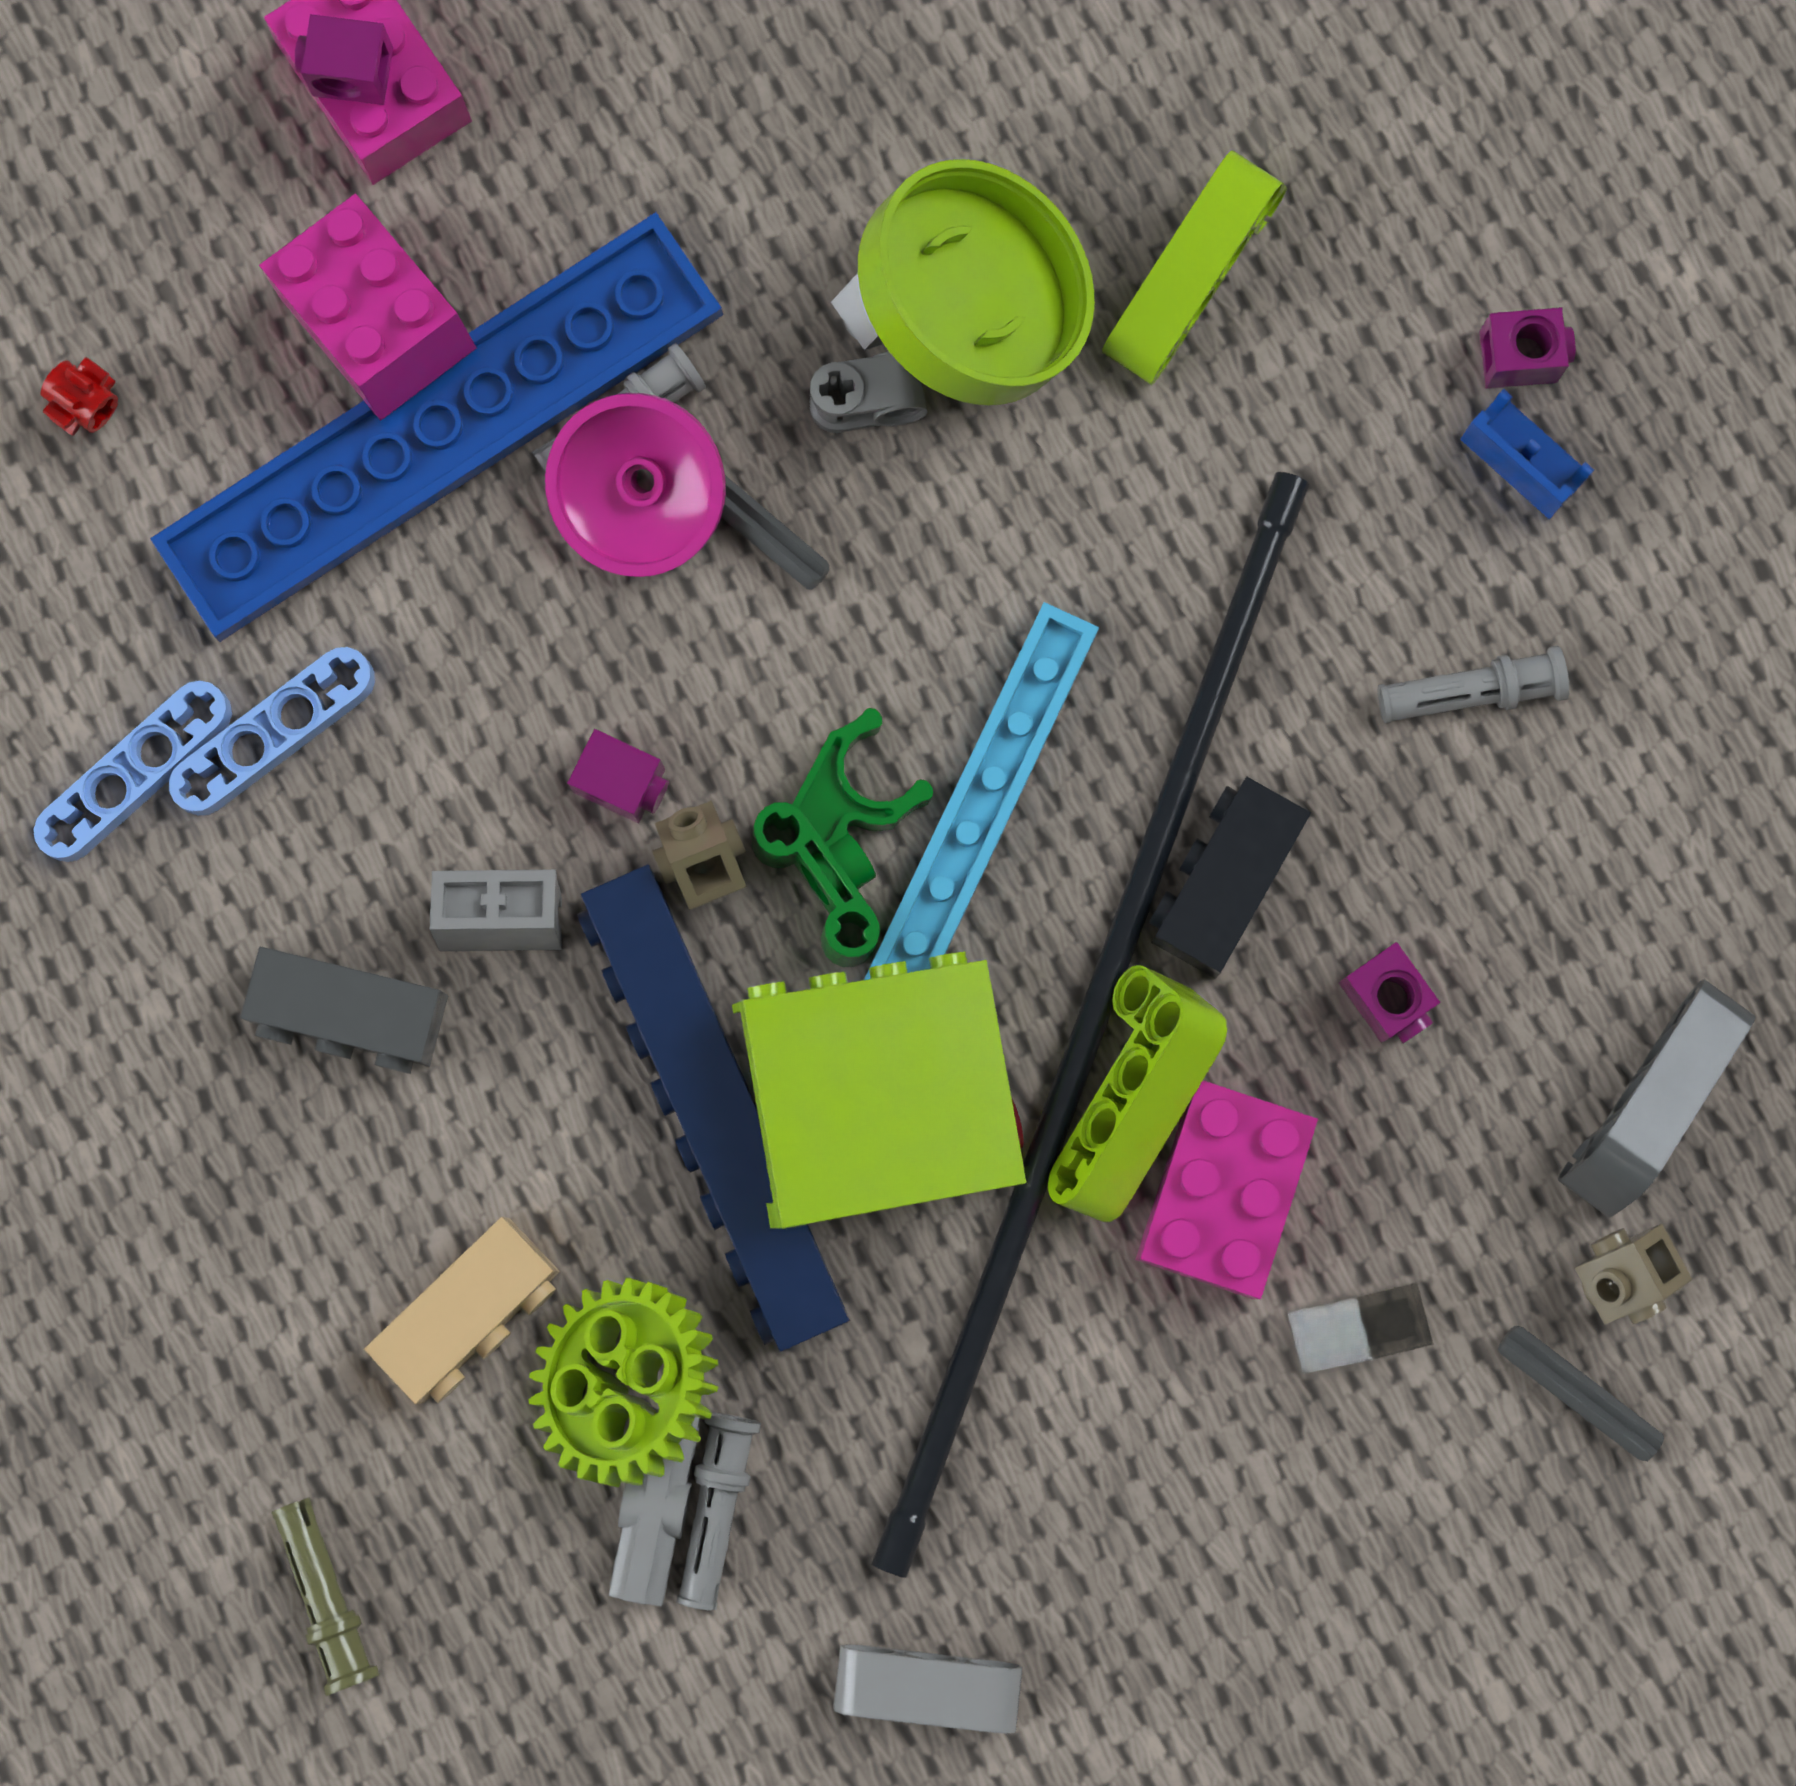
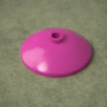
(597, 493)

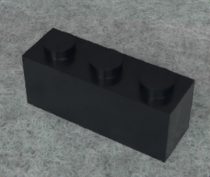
(1228, 876)

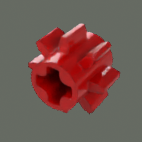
(79, 396)

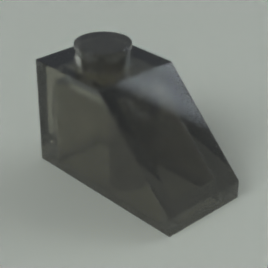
(1360, 1328)

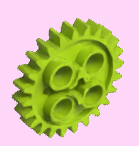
(592, 1429)

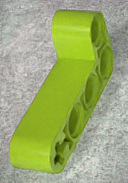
(1193, 266)
(1141, 1096)

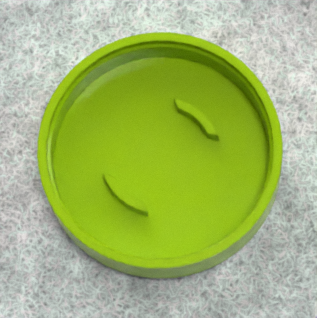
(976, 282)

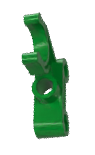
(824, 848)

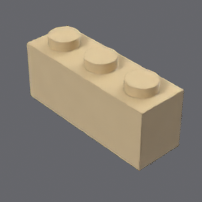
(464, 1312)

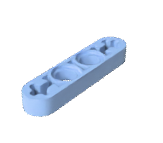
(267, 723)
(126, 763)

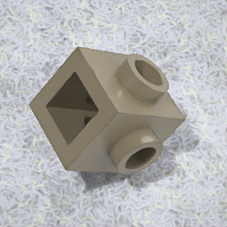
(700, 854)
(1632, 1274)

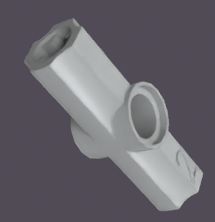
(650, 1524)

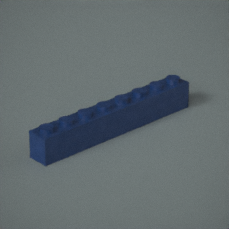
(711, 1103)

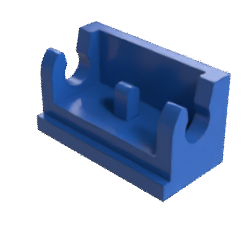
(1525, 455)

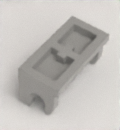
(495, 910)

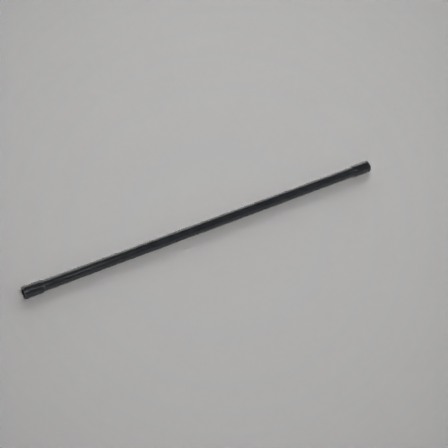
(907, 1519)

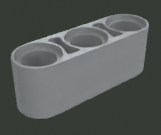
(928, 1688)

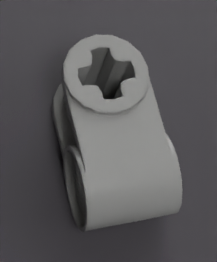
(874, 391)

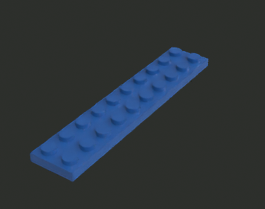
(373, 475)

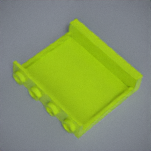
(880, 1090)

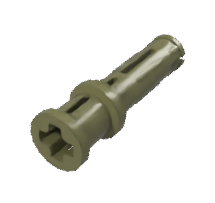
(332, 1625)

